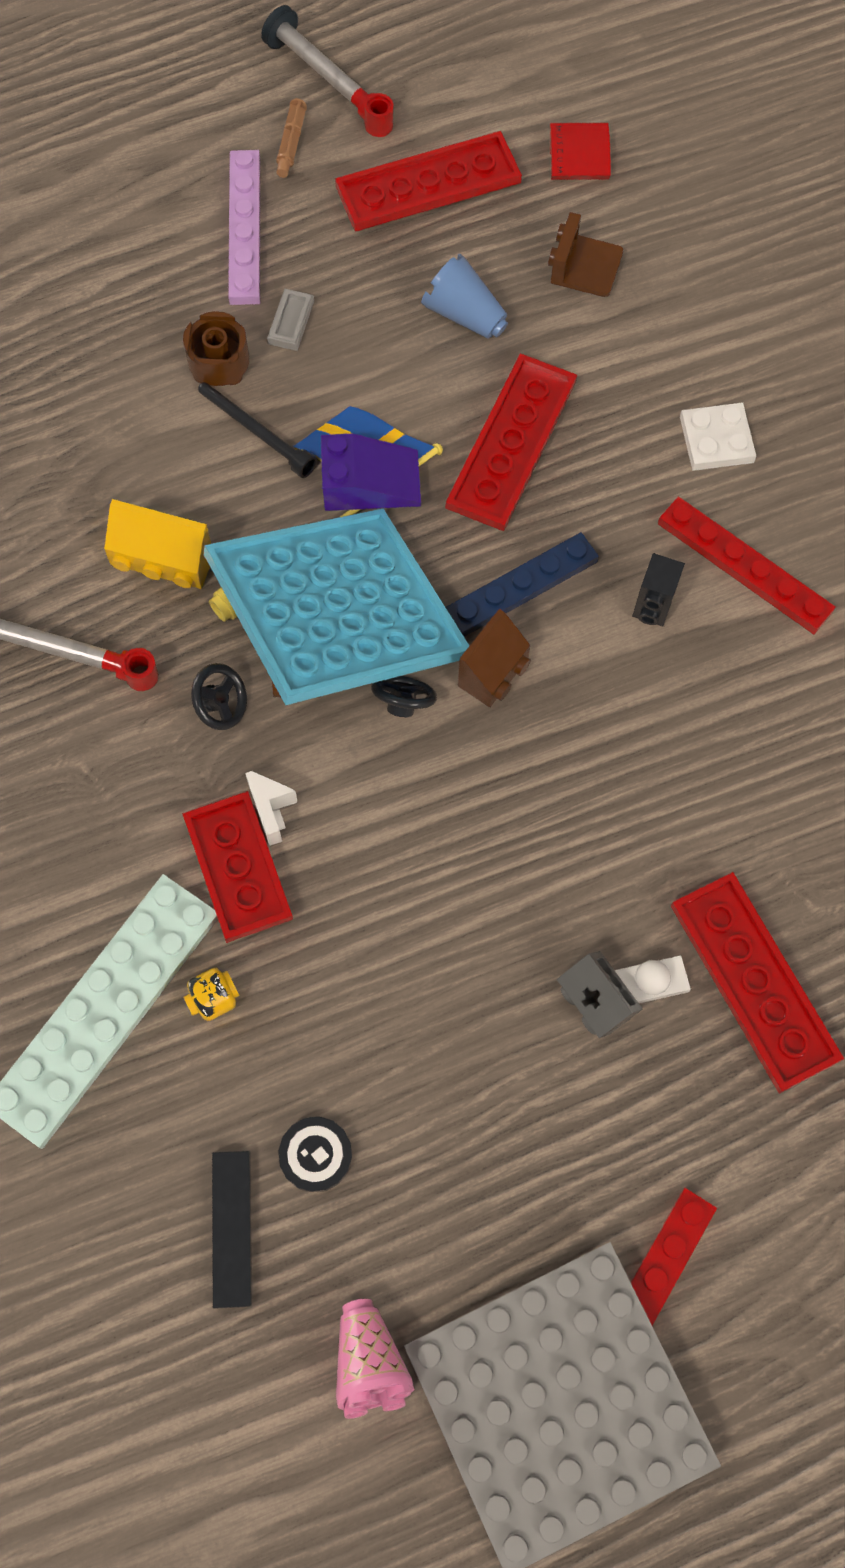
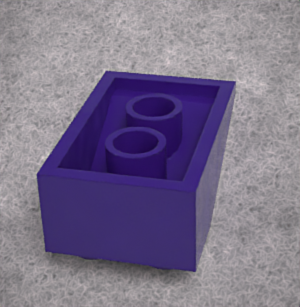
(368, 473)

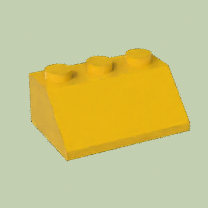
(157, 544)

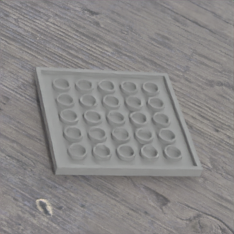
(560, 1408)

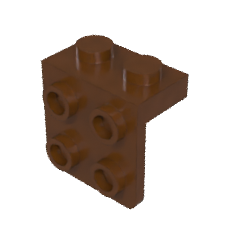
(583, 261)

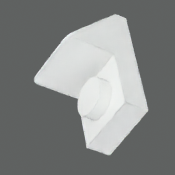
(269, 796)

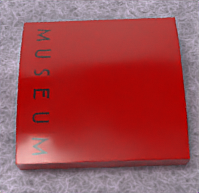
(580, 151)

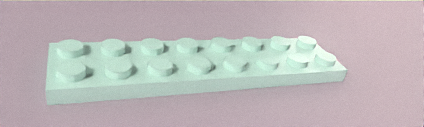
(102, 1010)

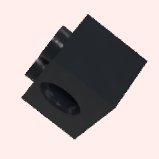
(658, 590)

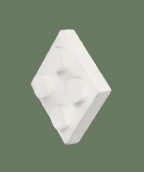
(717, 436)

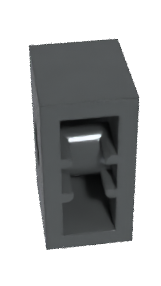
(614, 1005)

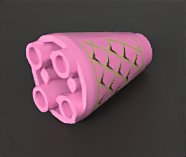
(368, 1363)

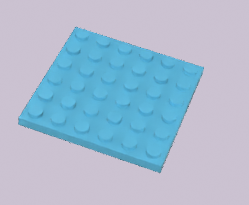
(335, 604)

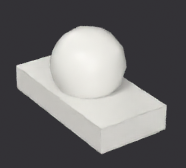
(656, 979)

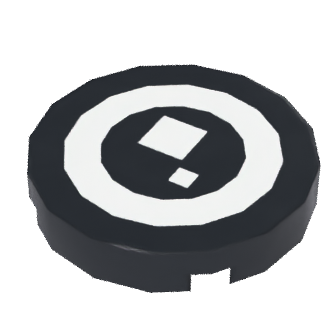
(315, 1154)

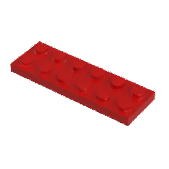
(428, 181)
(511, 442)
(756, 982)

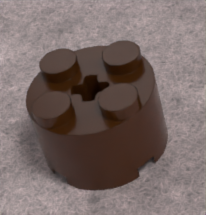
(216, 349)

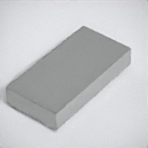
(290, 319)

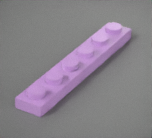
(244, 227)

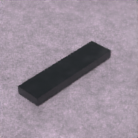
(231, 1229)

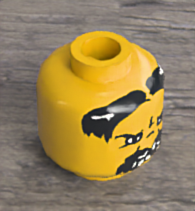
(211, 994)

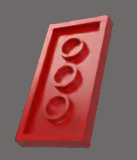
(237, 867)

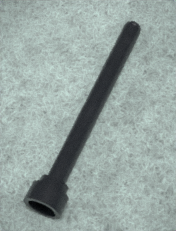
(301, 461)

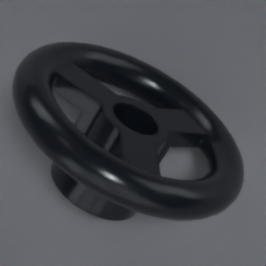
(403, 695)
(216, 697)

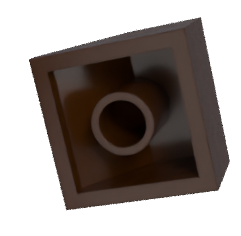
(494, 660)

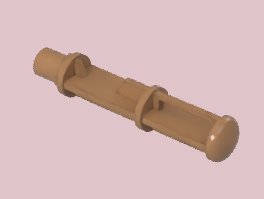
(290, 136)

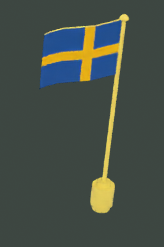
(348, 421)

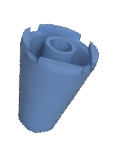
(465, 299)

